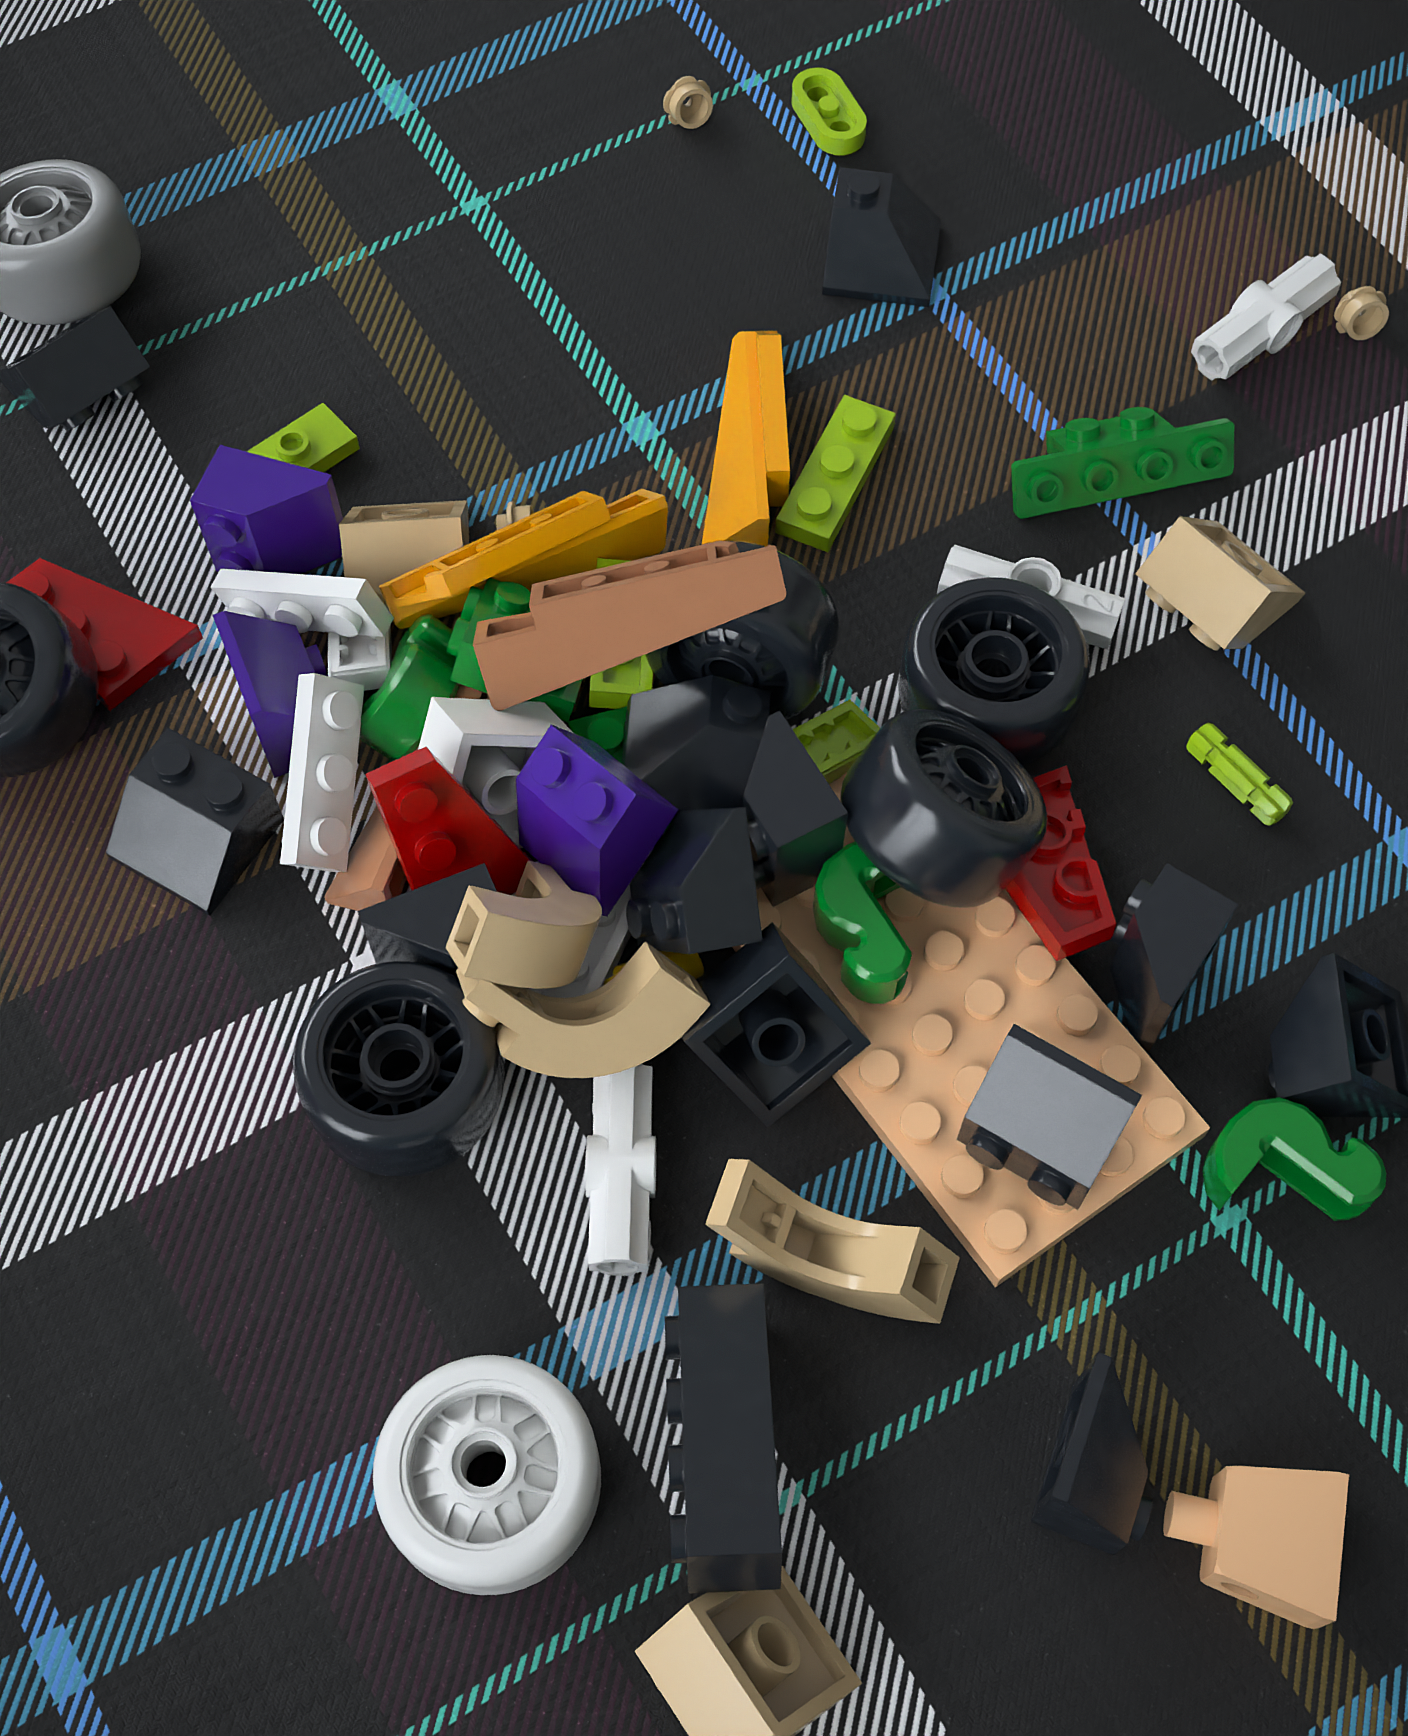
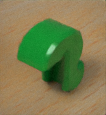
(420, 670)
(857, 925)
(1300, 1153)

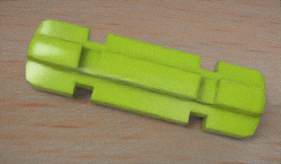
(1239, 774)

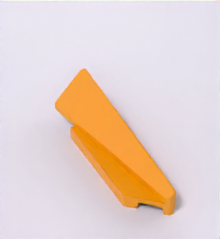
(752, 443)
(533, 550)

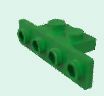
(1119, 459)

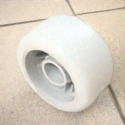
(498, 1533)

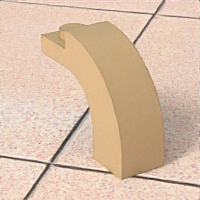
(527, 937)
(597, 1032)
(832, 1256)

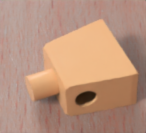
(1269, 1538)

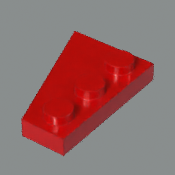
(126, 635)
(440, 825)
(1061, 884)

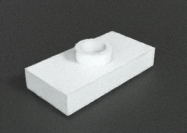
(360, 658)

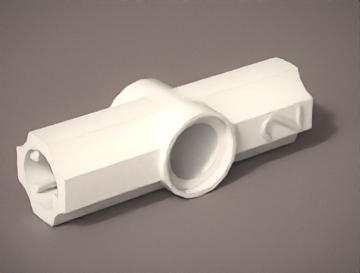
(1265, 317)
(1092, 608)
(621, 1172)

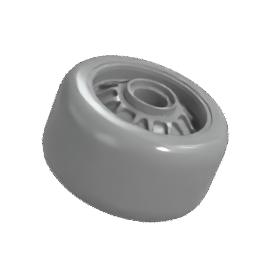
(63, 242)

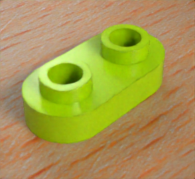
(828, 111)

